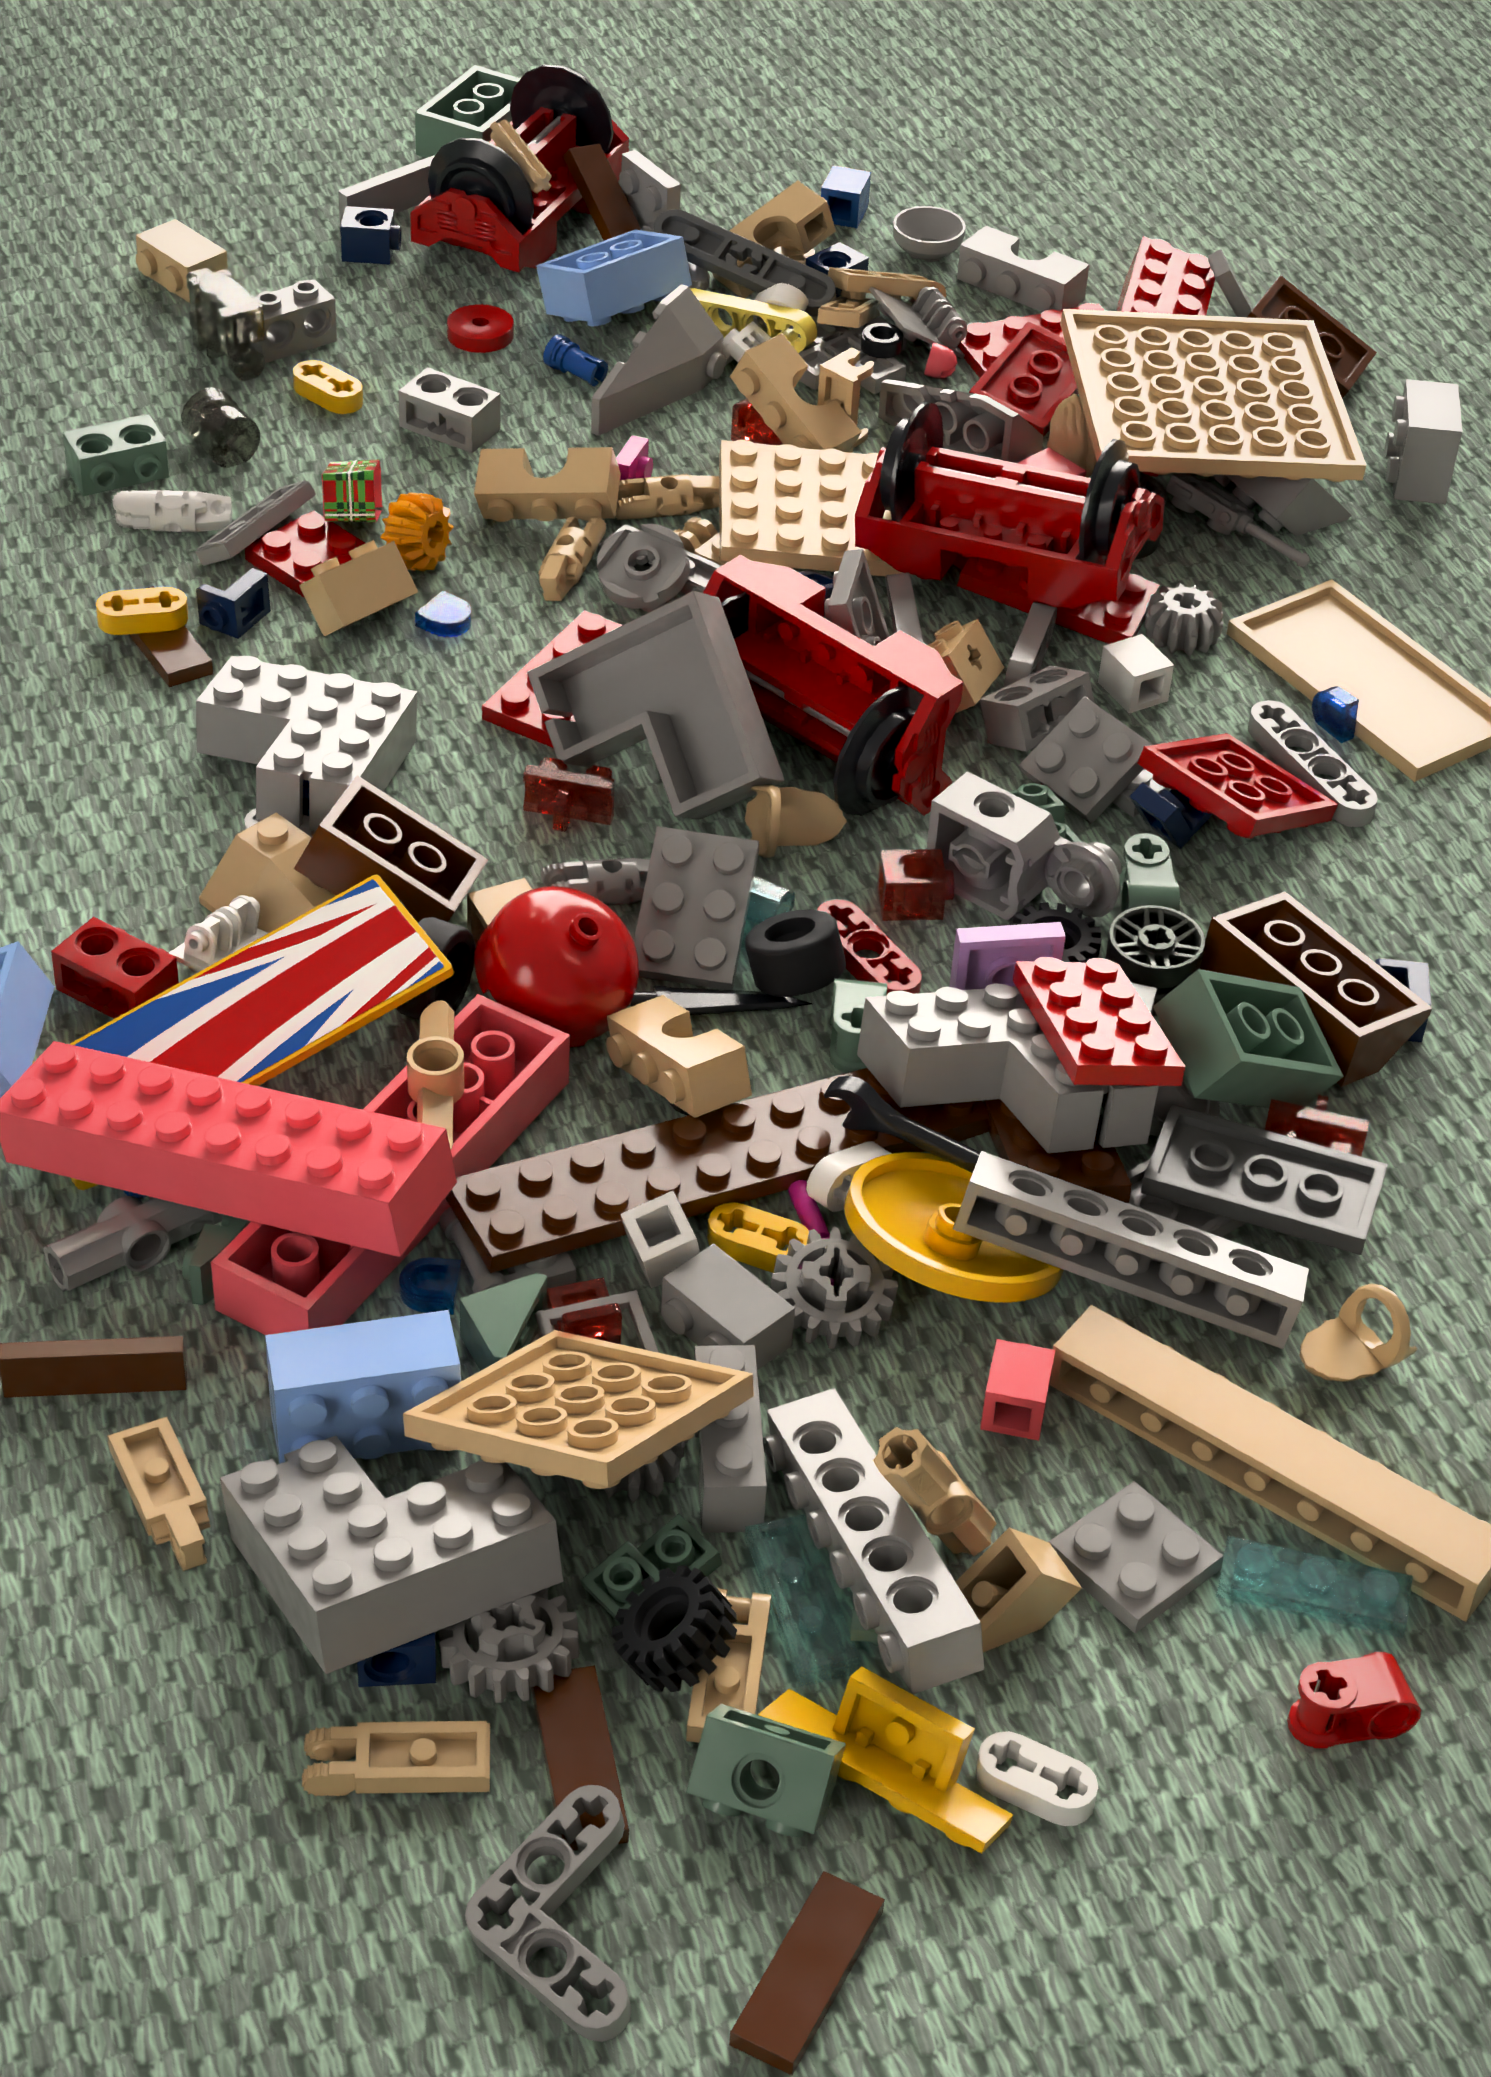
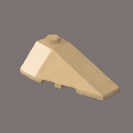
(262, 867)

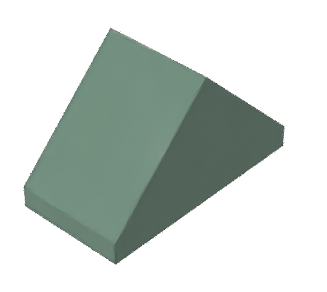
(502, 1318)

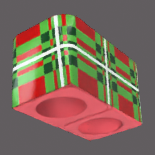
(352, 491)

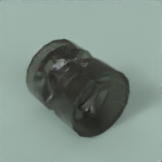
(220, 427)

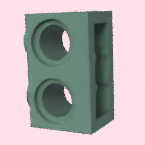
(116, 454)

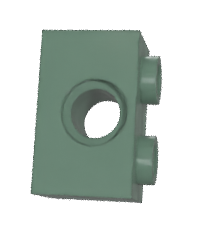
(803, 1760)

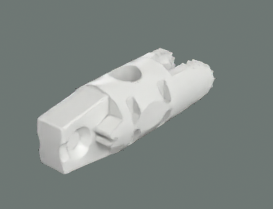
(172, 510)

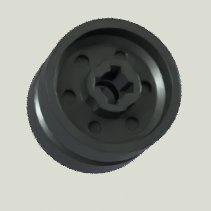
(1156, 947)

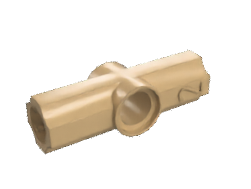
(934, 1491)

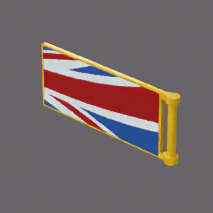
(284, 992)

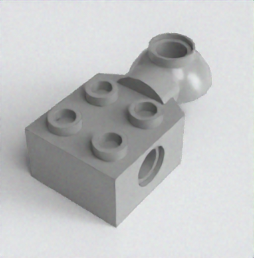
(1012, 851)

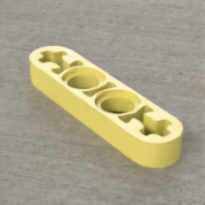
(775, 317)

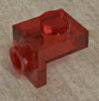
(596, 1322)

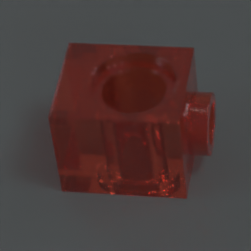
(913, 884)

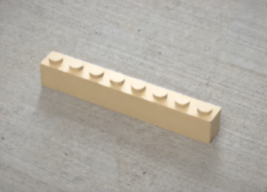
(1276, 1460)

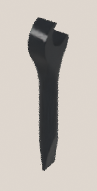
(875, 1114)

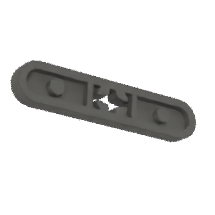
(719, 250)

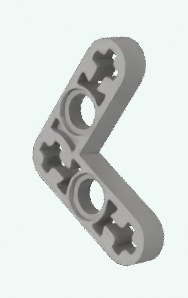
(535, 1929)

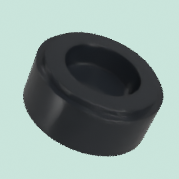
(882, 340)

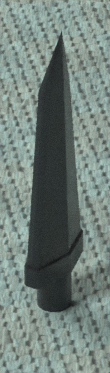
(718, 1001)

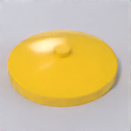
(906, 1218)

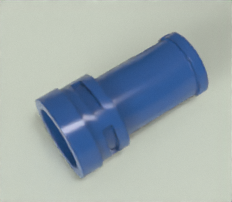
(567, 356)

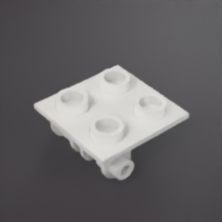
(220, 934)

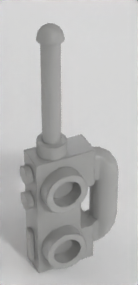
(1224, 512)

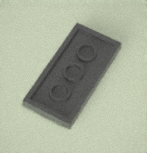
(1265, 1179)

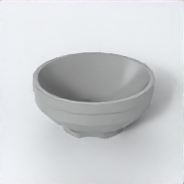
(928, 232)

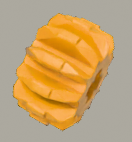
(419, 529)

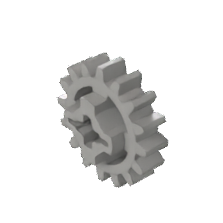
(860, 1281)
(512, 1647)

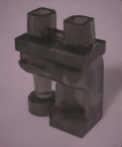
(223, 321)

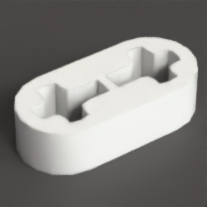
(781, 295)
(834, 1173)
(1036, 1778)

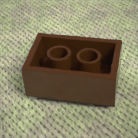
(380, 836)

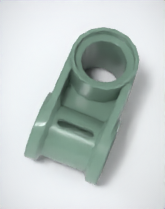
(1148, 874)
(846, 1020)

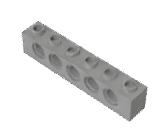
(1132, 1250)
(873, 1543)

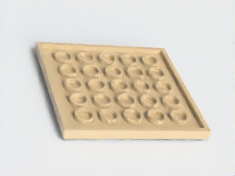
(1212, 394)

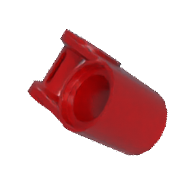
(1361, 1695)

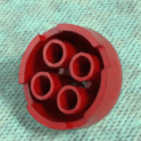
(559, 960)

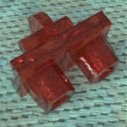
(567, 794)
(1318, 1125)

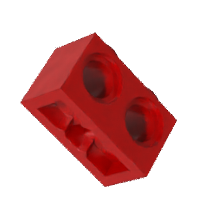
(111, 968)

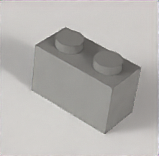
(725, 1304)

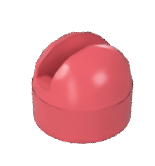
(940, 362)

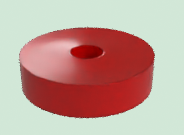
(480, 328)

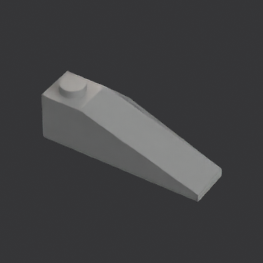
(970, 420)

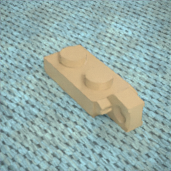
(163, 1488)

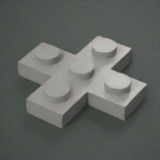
(833, 340)

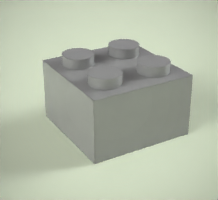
(1424, 441)

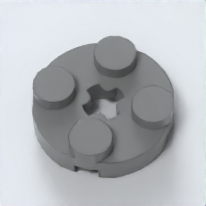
(650, 587)

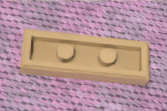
(848, 312)

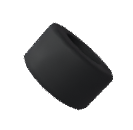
(795, 953)

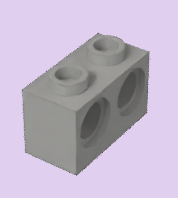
(296, 319)
(449, 410)
(1032, 707)

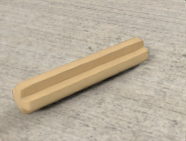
(510, 141)

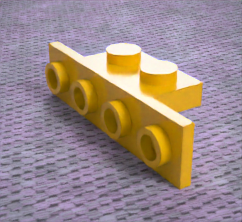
(902, 1754)

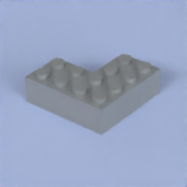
(667, 682)
(306, 729)
(988, 1048)
(382, 1570)

